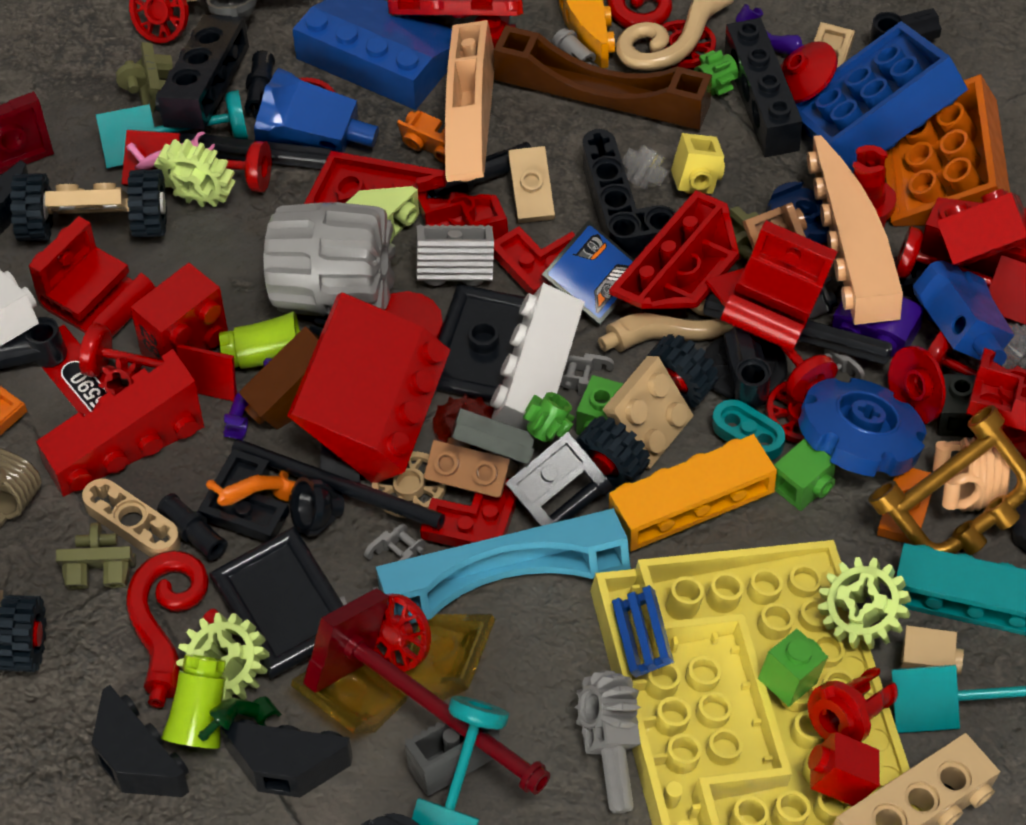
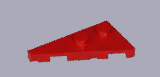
(456, 8)
(348, 173)

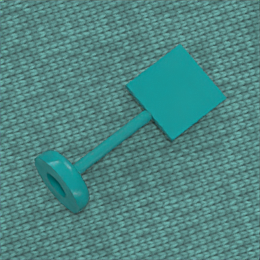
(114, 125)
(931, 698)
(477, 715)

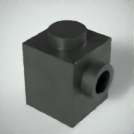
(953, 418)

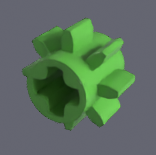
(722, 68)
(548, 416)

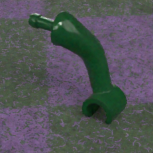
(228, 709)

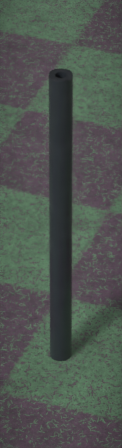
(345, 486)

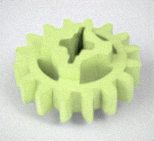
(195, 173)
(848, 596)
(242, 660)

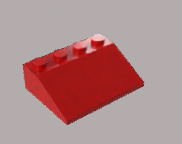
(369, 387)

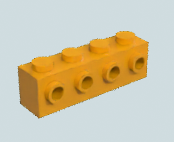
(693, 491)

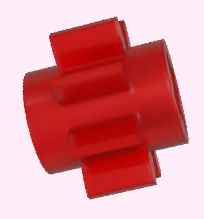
(123, 371)

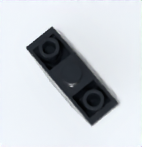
(133, 752)
(286, 758)

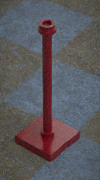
(23, 132)
(348, 643)

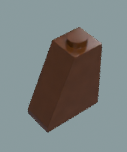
(276, 384)

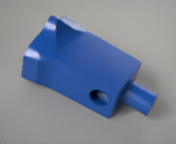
(309, 116)
(963, 310)

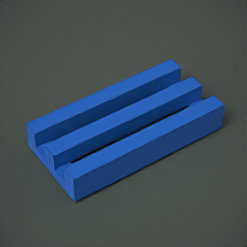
(634, 604)

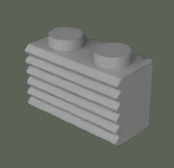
(454, 254)

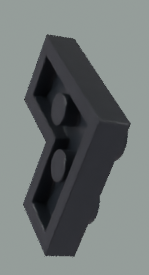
(252, 516)

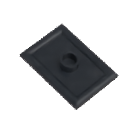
(478, 339)
(281, 594)

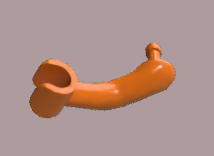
(236, 492)

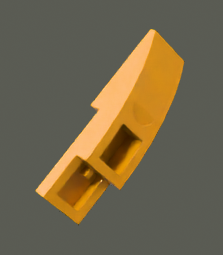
(590, 23)

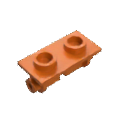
(421, 132)

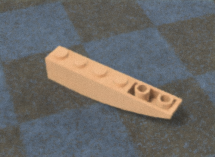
(468, 100)
(856, 232)

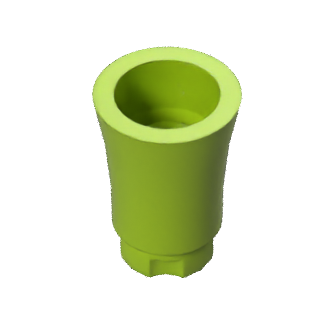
(259, 341)
(196, 693)

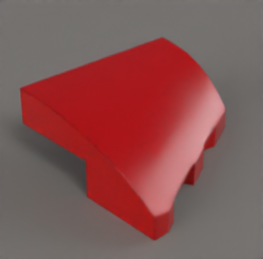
(464, 210)
(1000, 388)

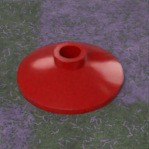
(809, 69)
(918, 381)

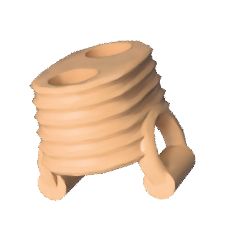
(977, 483)

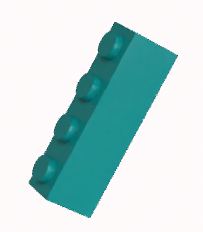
(964, 588)

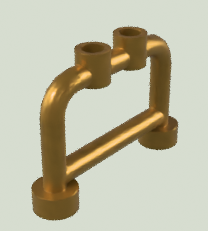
(1001, 511)

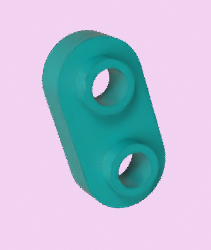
(748, 422)

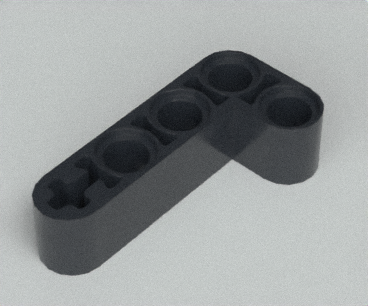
(612, 196)

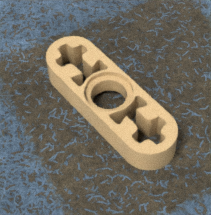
(126, 503)

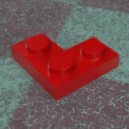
(525, 259)
(468, 524)

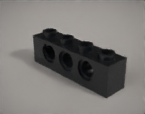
(202, 72)
(764, 88)

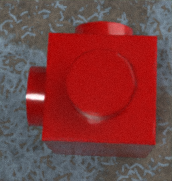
(844, 768)

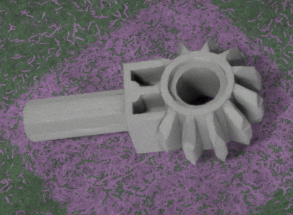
(610, 728)

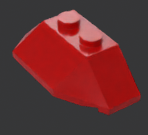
(680, 258)

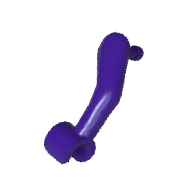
(781, 44)
(236, 425)

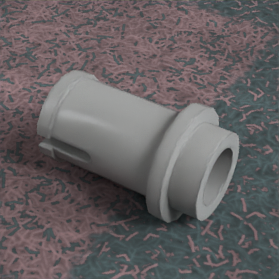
(568, 42)

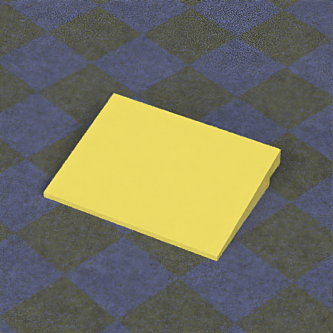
(708, 728)

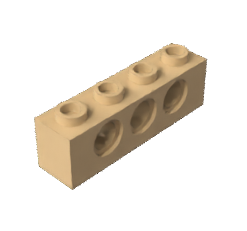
(956, 764)

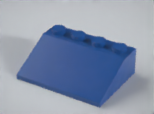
(374, 49)
(882, 93)

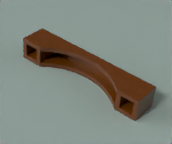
(668, 95)

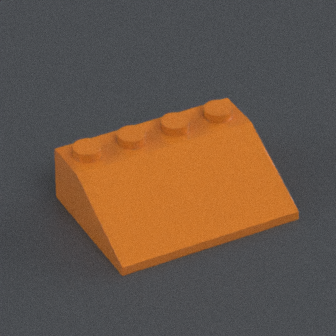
(949, 157)

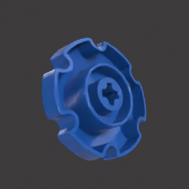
(862, 427)

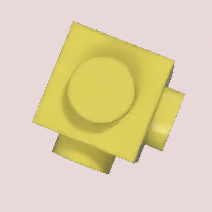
(698, 163)

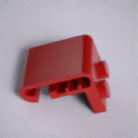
(85, 282)
(779, 286)

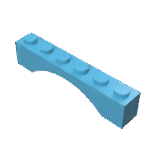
(567, 547)

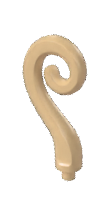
(664, 57)
(646, 326)

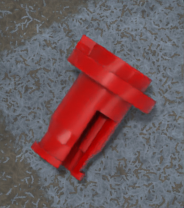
(871, 174)
(845, 710)

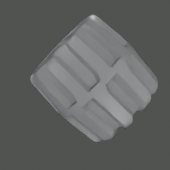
(325, 251)

